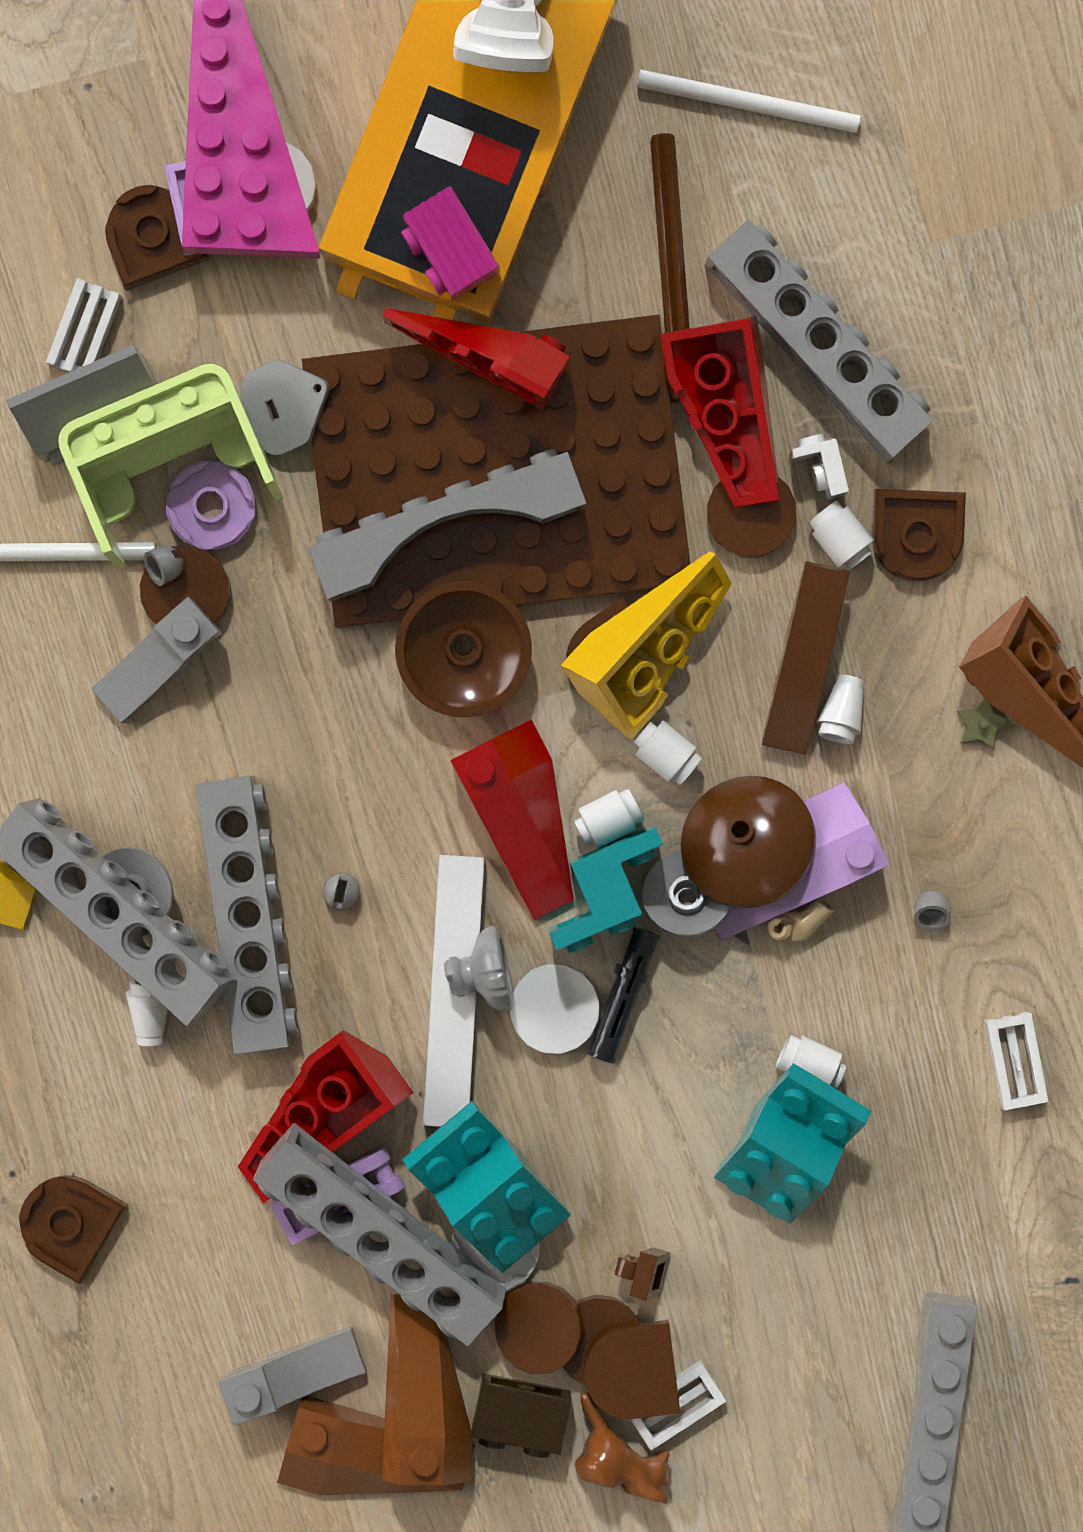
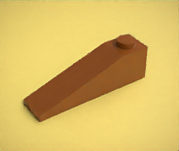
(1026, 679)
(424, 1407)
(339, 1452)

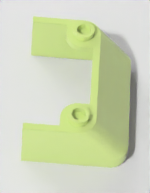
(150, 431)

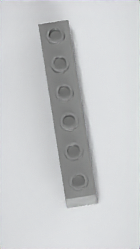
(792, 333)
(89, 909)
(248, 1029)
(374, 1212)

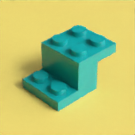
(606, 890)
(792, 1144)
(486, 1187)

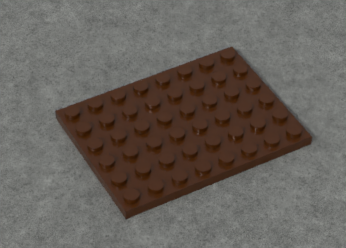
(417, 423)

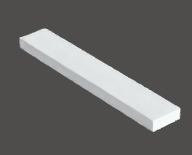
(452, 1016)

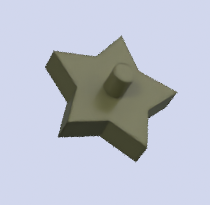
(981, 723)

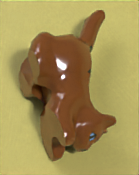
(611, 1461)

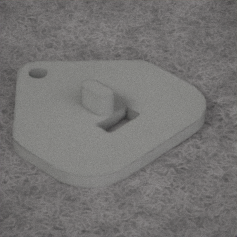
(295, 401)

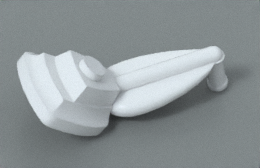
(505, 37)

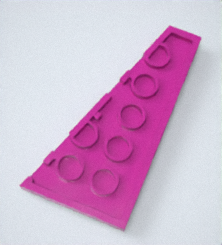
(238, 165)

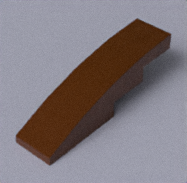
(805, 657)

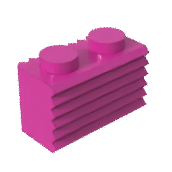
(450, 245)

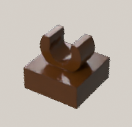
(645, 1271)

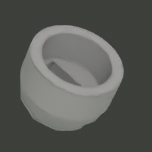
(163, 565)
(351, 894)
(932, 910)

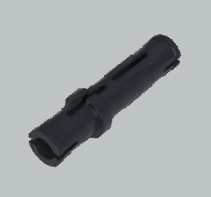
(629, 979)

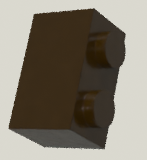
(520, 1415)

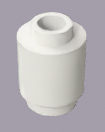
(841, 535)
(666, 752)
(609, 818)
(812, 1057)

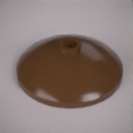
(470, 681)
(765, 861)

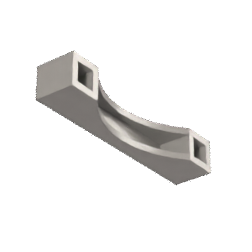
(535, 492)
(939, 1396)

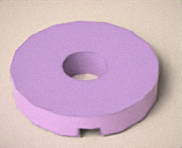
(184, 500)

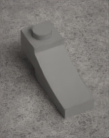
(157, 659)
(291, 1375)

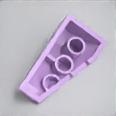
(843, 855)

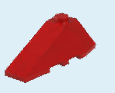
(504, 357)
(725, 394)
(519, 805)
(332, 1099)

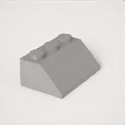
(52, 405)

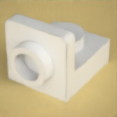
(829, 471)

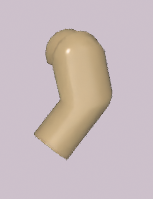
(800, 924)

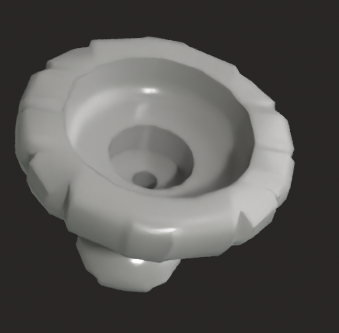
(483, 971)

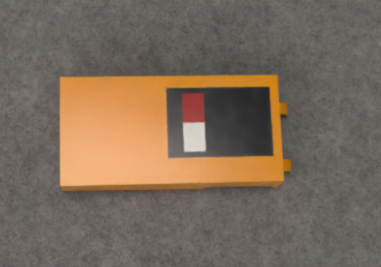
(460, 128)

